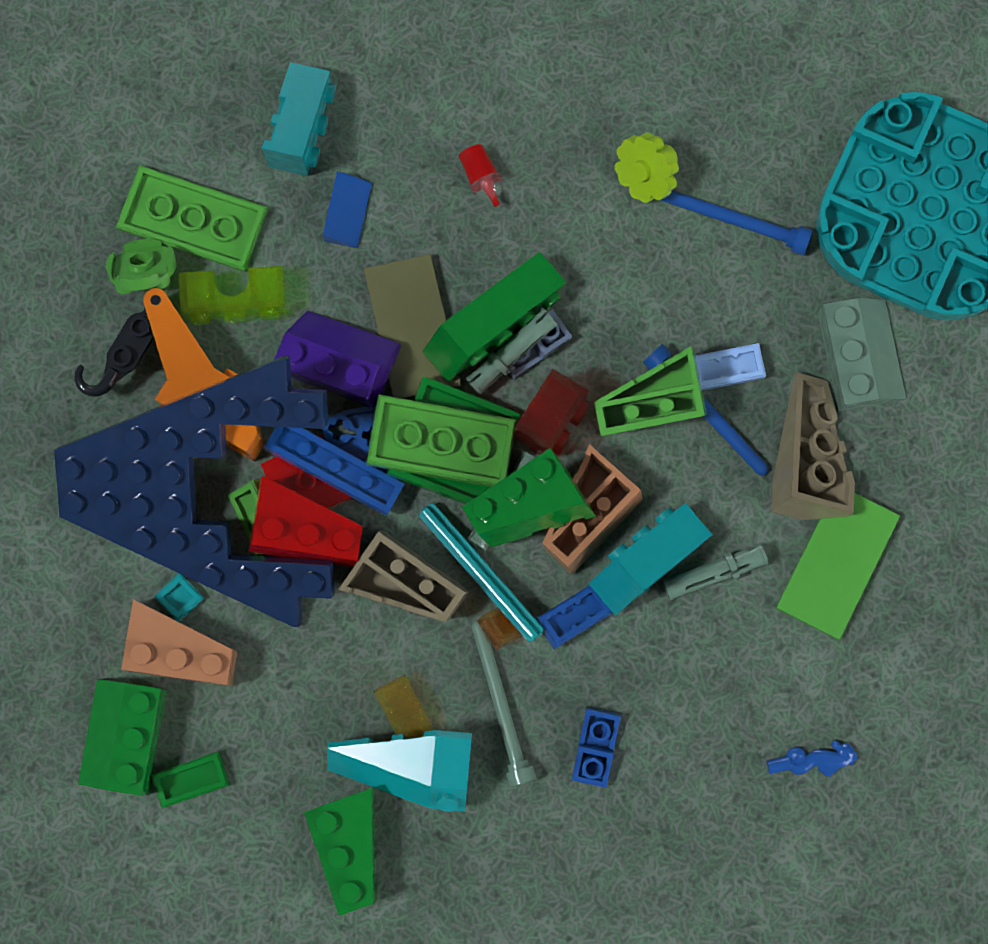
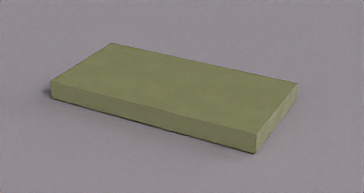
(409, 313)

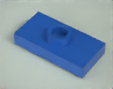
(573, 616)

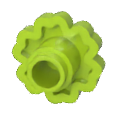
(647, 167)

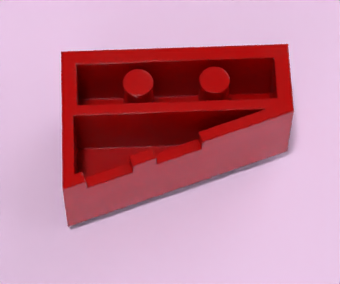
(300, 528)

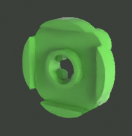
(141, 266)

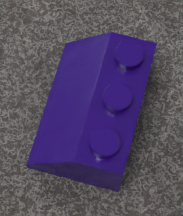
(339, 357)

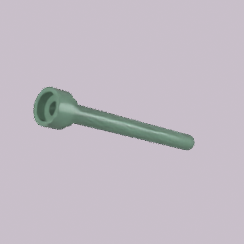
(519, 769)

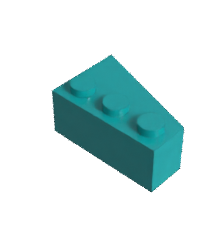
(299, 119)
(650, 557)

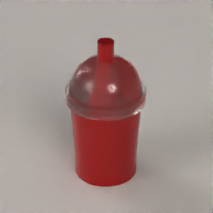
(482, 174)

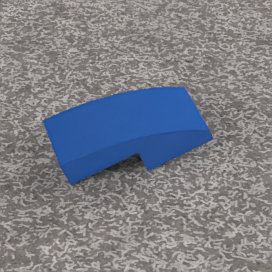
(596, 747)

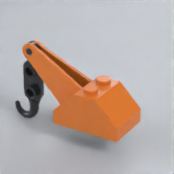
(182, 359)

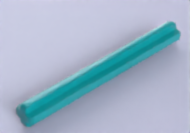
(481, 572)

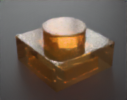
(498, 628)

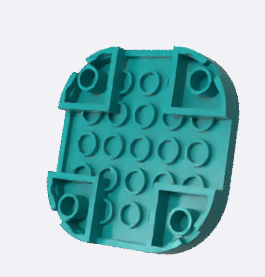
(912, 207)

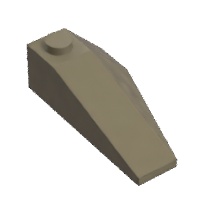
(810, 462)

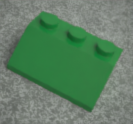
(122, 737)

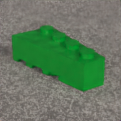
(493, 316)

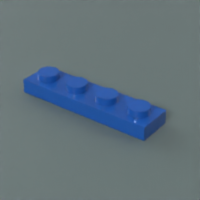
(335, 467)

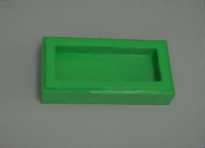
(190, 780)

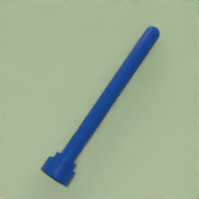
(794, 238)
(662, 354)

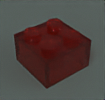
(551, 414)

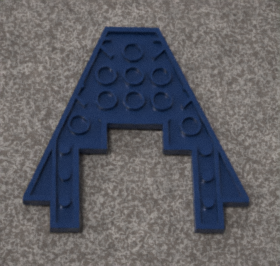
(139, 487)

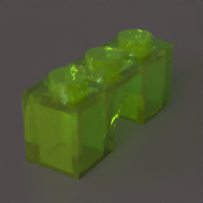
(263, 296)

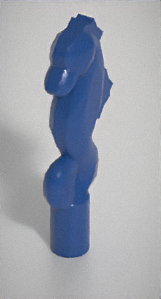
(825, 760)

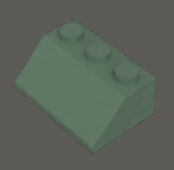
(861, 353)

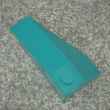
(420, 769)

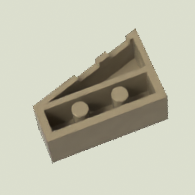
(404, 579)

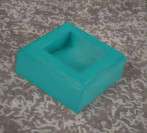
(179, 597)

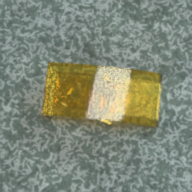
(403, 708)

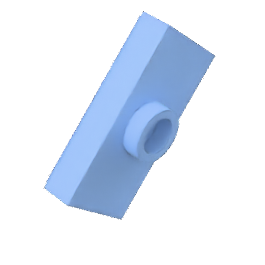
(730, 366)

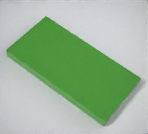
(192, 218)
(440, 441)
(837, 567)

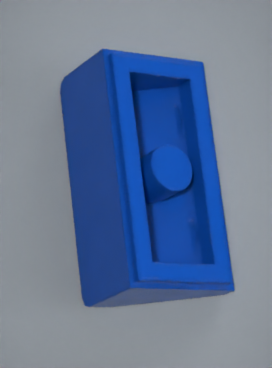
(346, 210)

